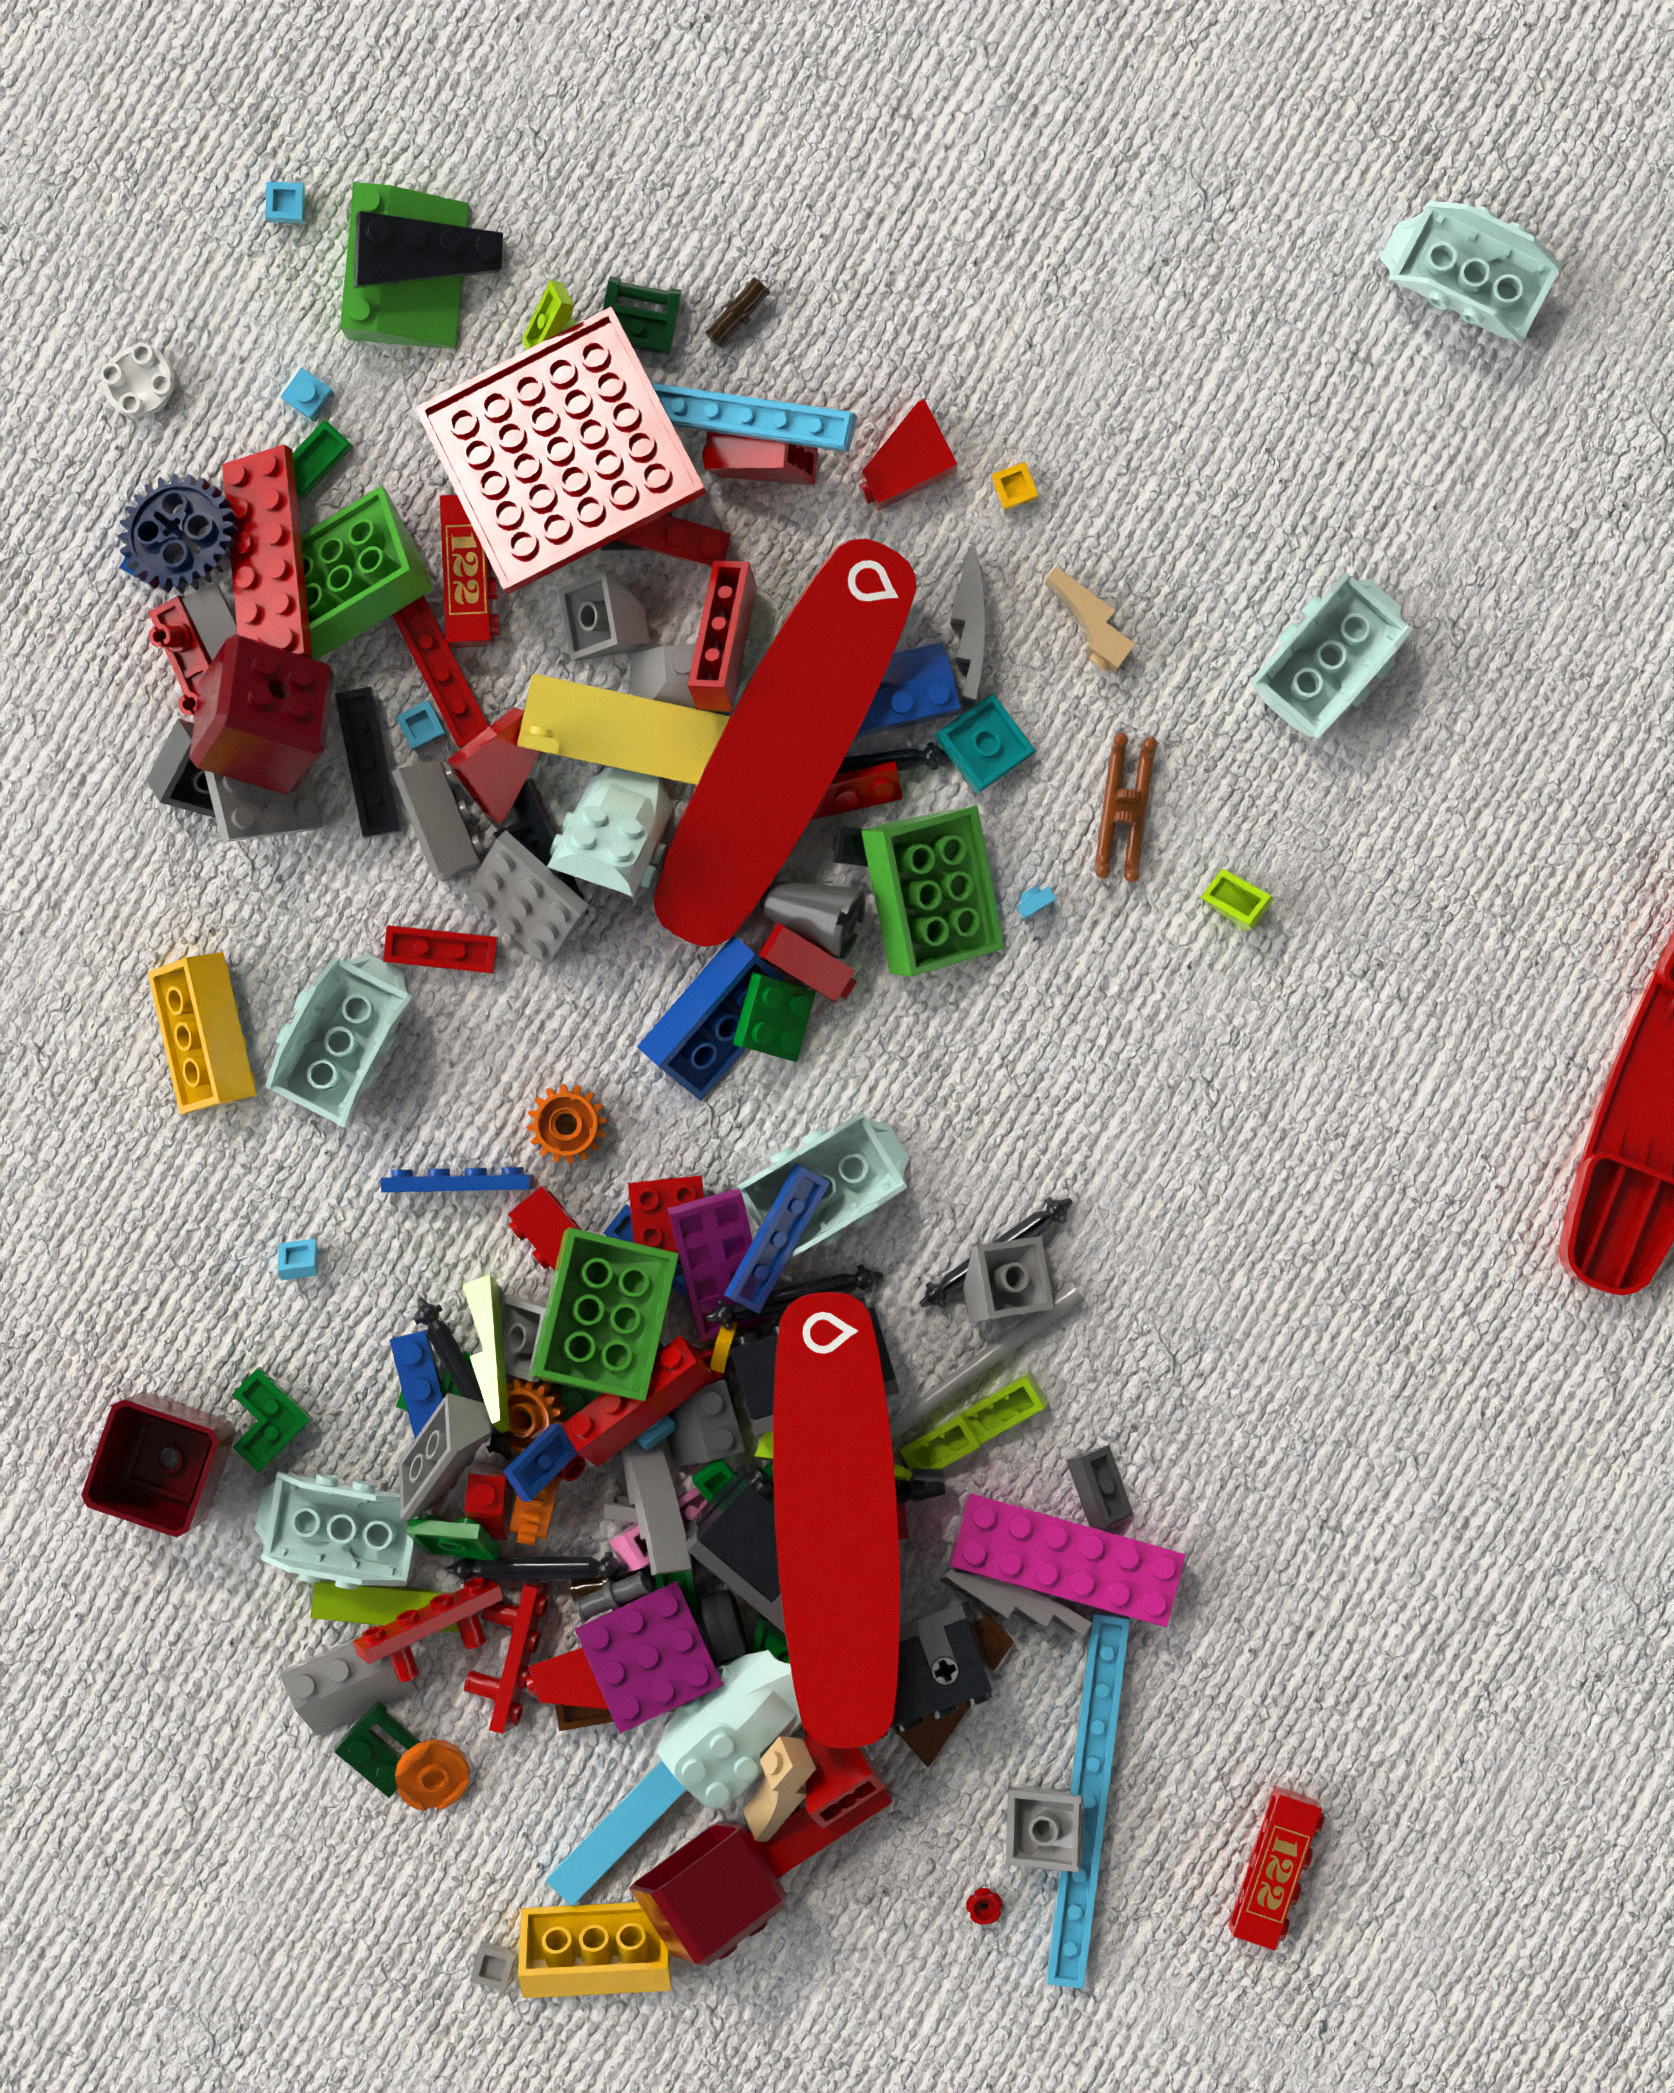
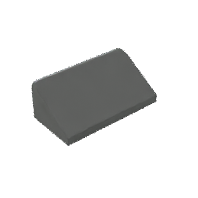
(1099, 1487)

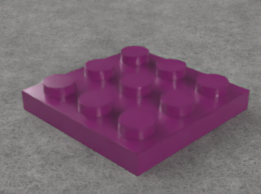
(648, 1657)

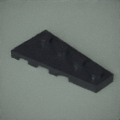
(412, 249)

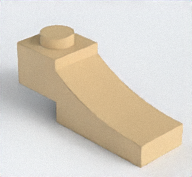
(1106, 644)
(781, 1788)

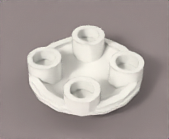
(138, 380)

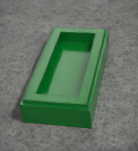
(318, 456)

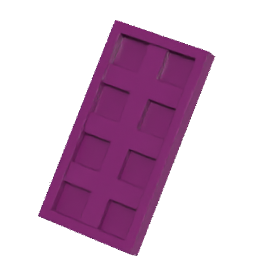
(711, 1244)

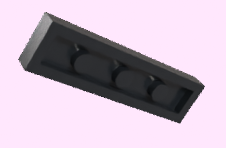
(367, 762)

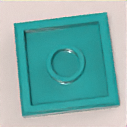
(984, 743)

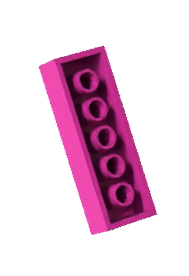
(1066, 1560)

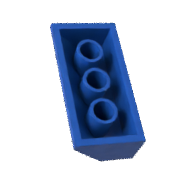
(913, 691)
(699, 1029)

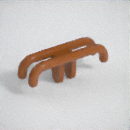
(1125, 807)

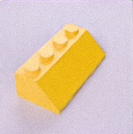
(201, 1032)
(591, 1951)

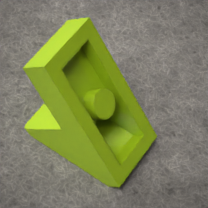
(550, 316)

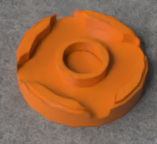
(432, 1775)

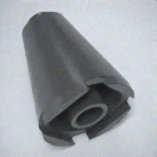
(817, 913)

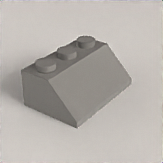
(439, 819)
(441, 1453)
(341, 1686)

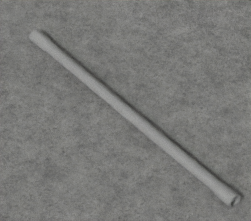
(1063, 1302)

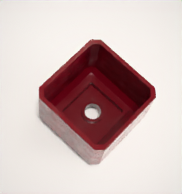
(261, 715)
(128, 1471)
(710, 1894)

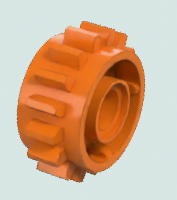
(547, 1119)
(542, 1405)
(533, 1517)

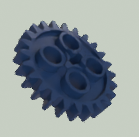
(155, 559)

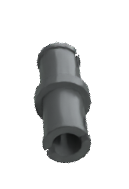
(613, 1595)

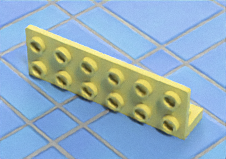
(618, 729)

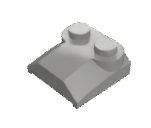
(1045, 1829)

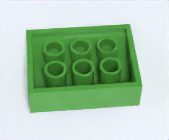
(407, 311)
(359, 570)
(933, 890)
(604, 1314)

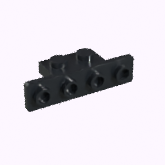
(536, 830)

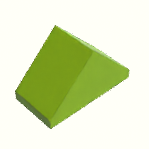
(1237, 899)

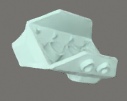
(1473, 266)
(1332, 655)
(615, 831)
(339, 1036)
(857, 1159)
(335, 1531)
(721, 1736)

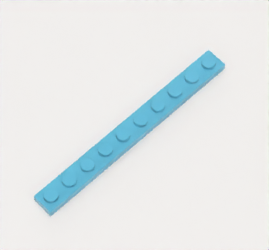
(1091, 1780)

